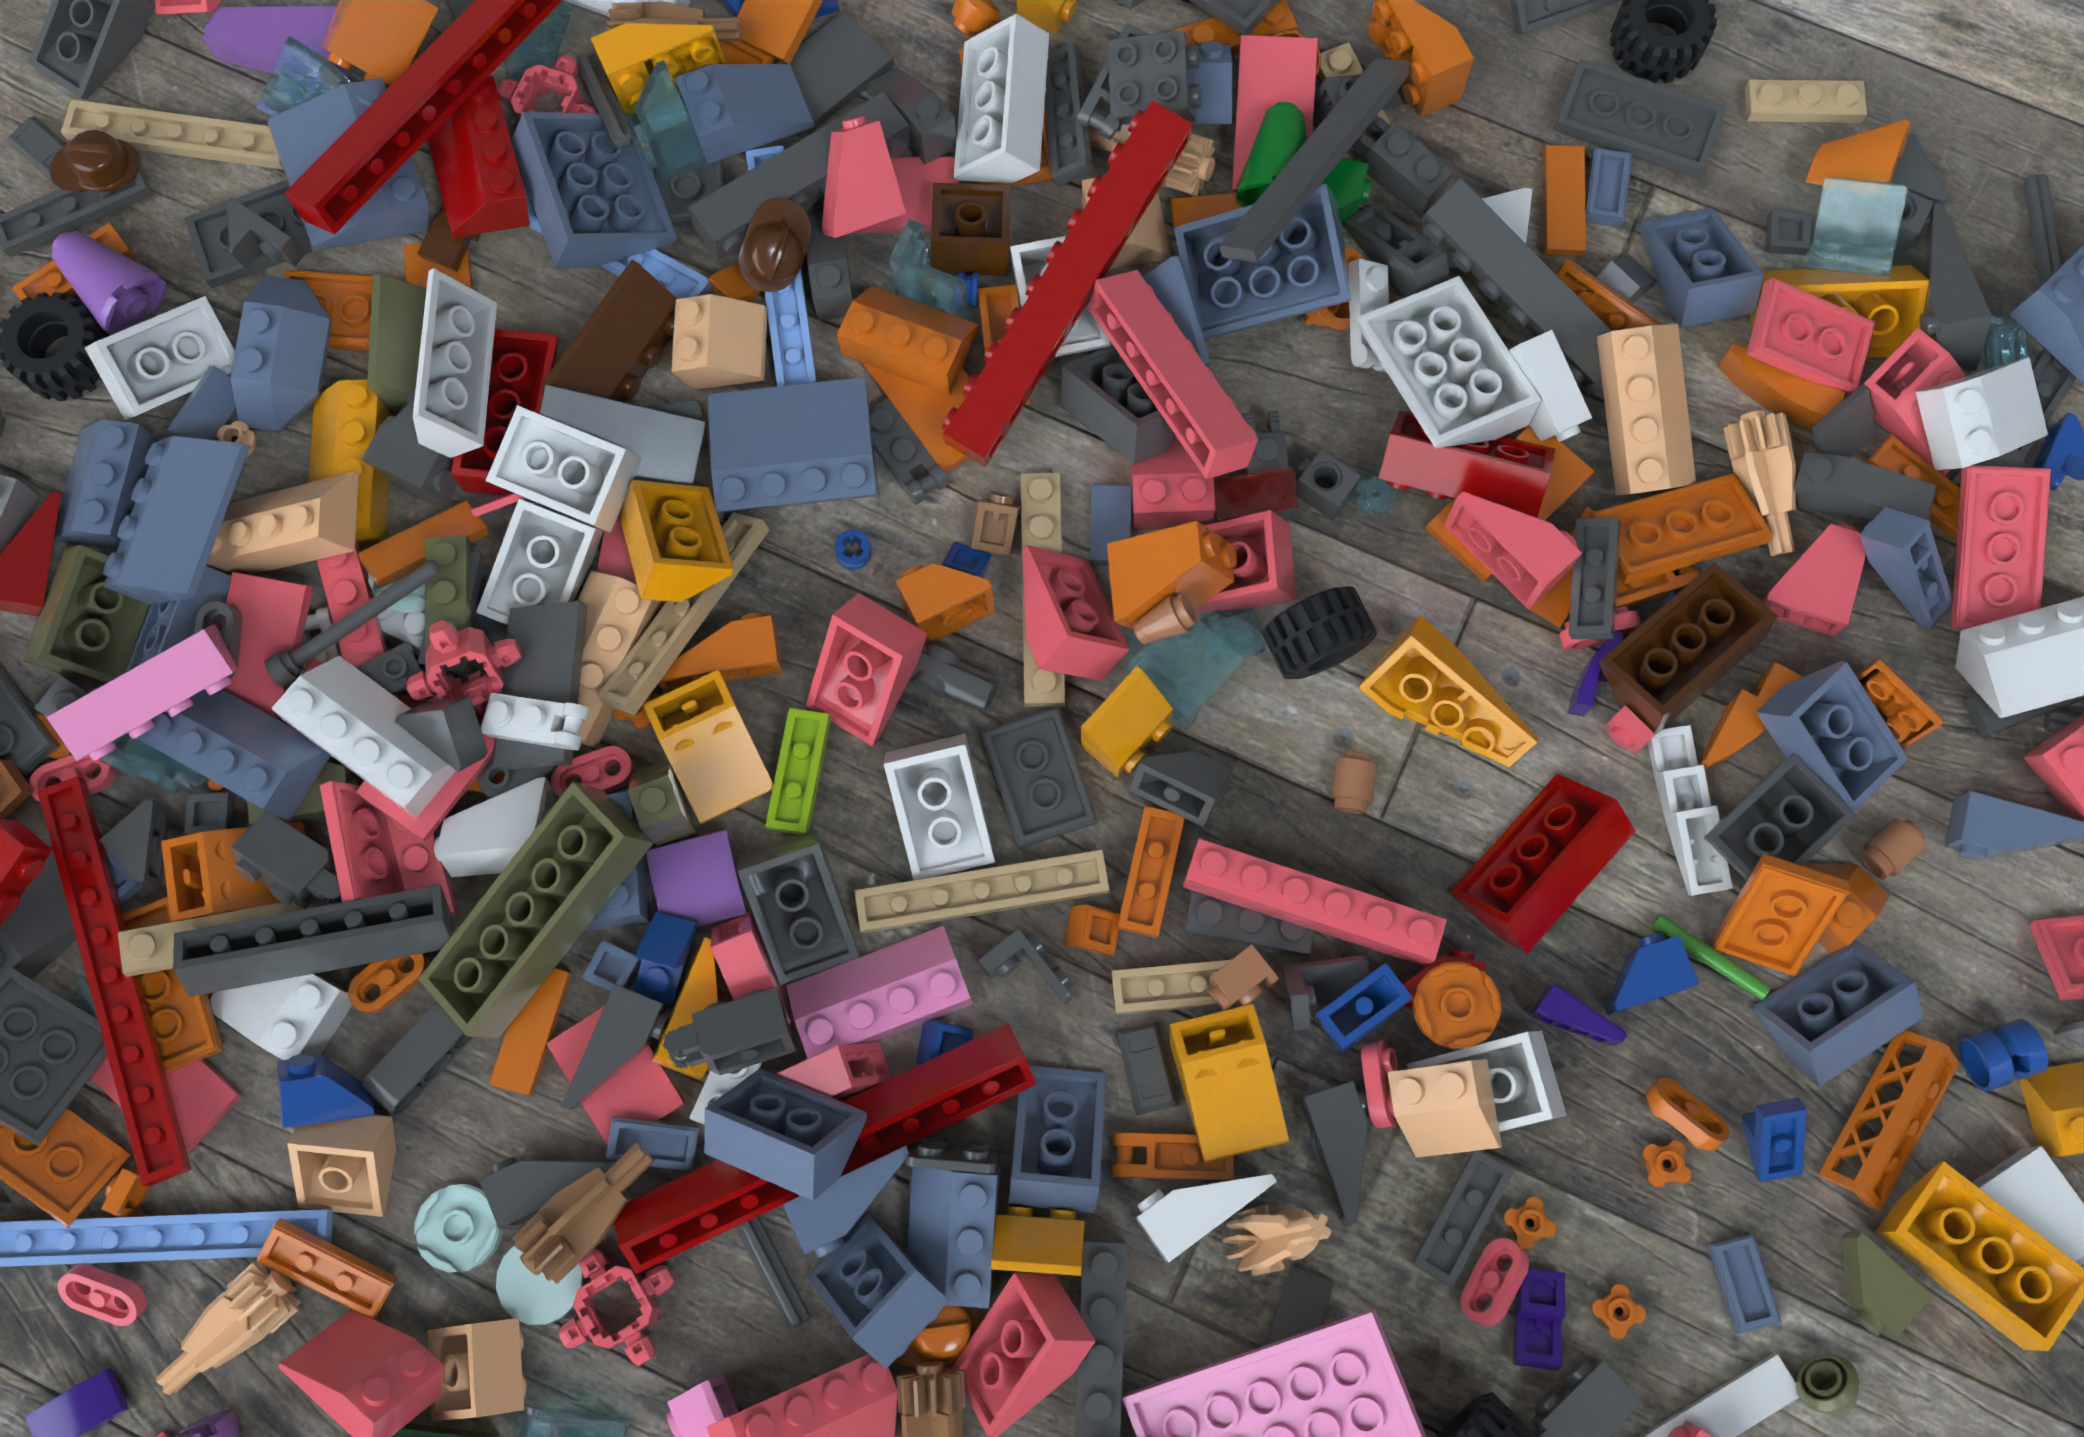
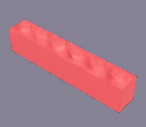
(1172, 374)
(1314, 903)

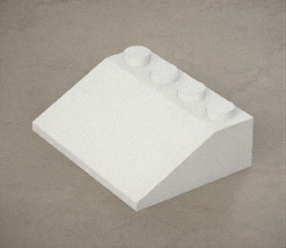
(1450, 365)

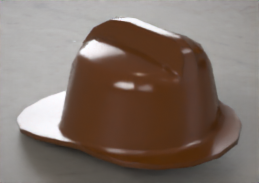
(94, 163)
(775, 245)

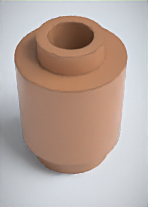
(1353, 783)
(1893, 848)

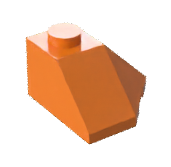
(1857, 910)

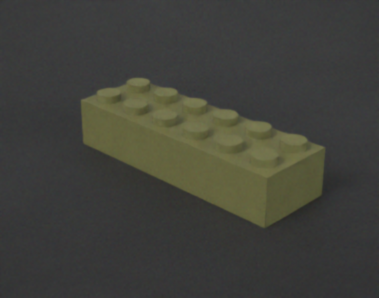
(535, 911)

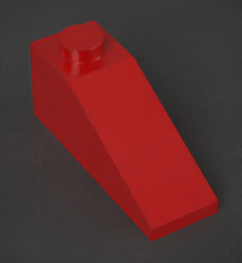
(27, 561)

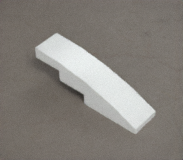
(1688, 810)

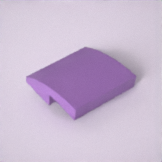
(697, 878)

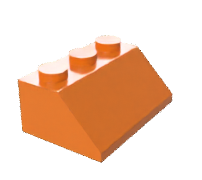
(906, 338)

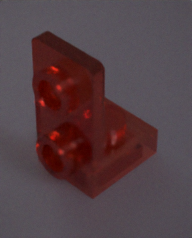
(1255, 493)

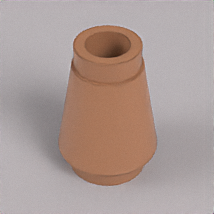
(1167, 619)

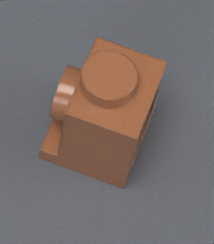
(1241, 979)

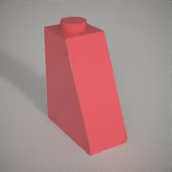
(859, 179)
(1821, 582)
(744, 958)
(841, 1070)

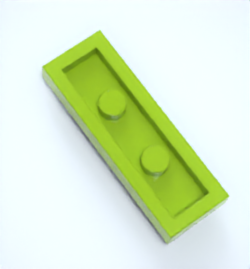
(798, 772)

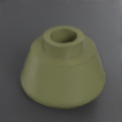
(1828, 1384)

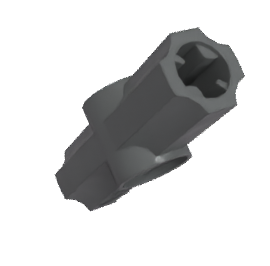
(943, 673)

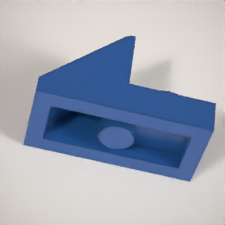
(2063, 451)
(664, 957)
(1776, 1138)

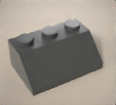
(1114, 405)

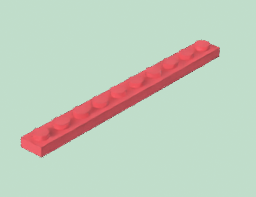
(346, 590)

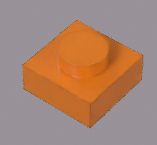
(125, 1194)

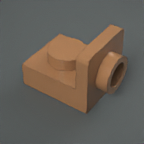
(995, 524)

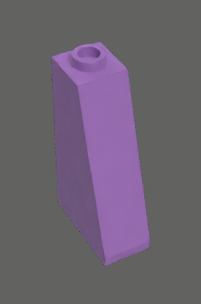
(258, 33)

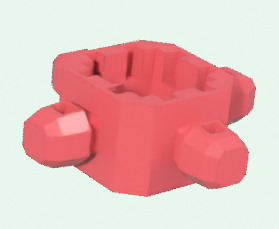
(543, 80)
(448, 648)
(577, 1331)

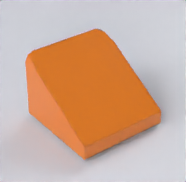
(732, 284)
(1092, 929)

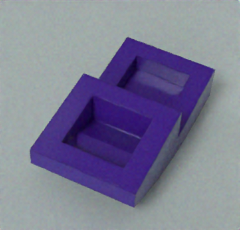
(1585, 689)
(1538, 1320)
(80, 1408)

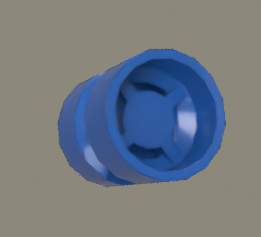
(2002, 1055)

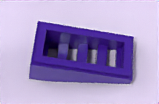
(1569, 1013)

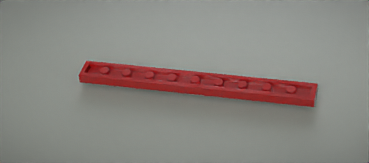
(116, 998)

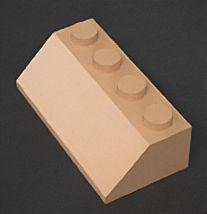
(1646, 409)
(288, 527)
(612, 628)

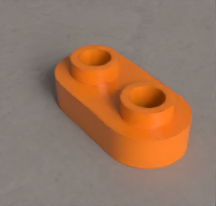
(390, 979)
(1687, 1114)

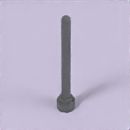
(286, 666)

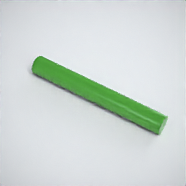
(1712, 958)

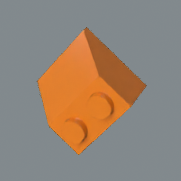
(943, 599)

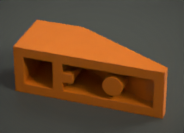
(738, 650)

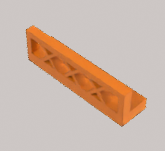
(1903, 1126)

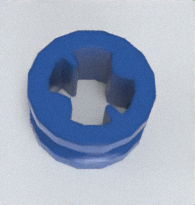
(972, 286)
(850, 537)

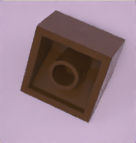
(970, 228)

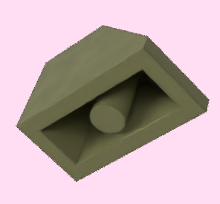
(1879, 1287)

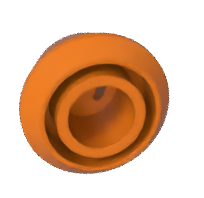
(975, 15)

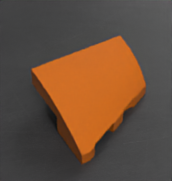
(1861, 156)

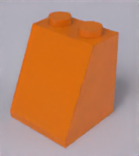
(378, 35)
(1167, 562)

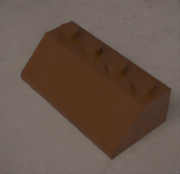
(619, 339)
(1686, 647)

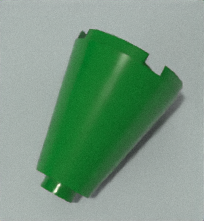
(1275, 144)

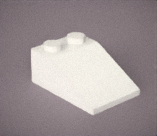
(1030, 260)
(161, 357)
(1982, 415)
(564, 469)
(539, 561)
(939, 807)
(285, 1014)
(1519, 1075)
(1190, 1213)

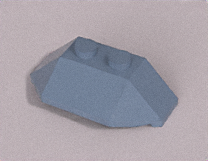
(279, 353)

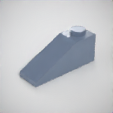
(1909, 563)
(1996, 827)

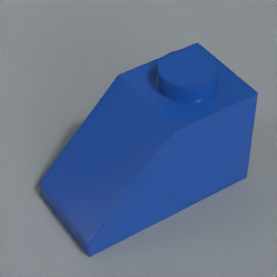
(1652, 973)
(1363, 1008)
(319, 1092)

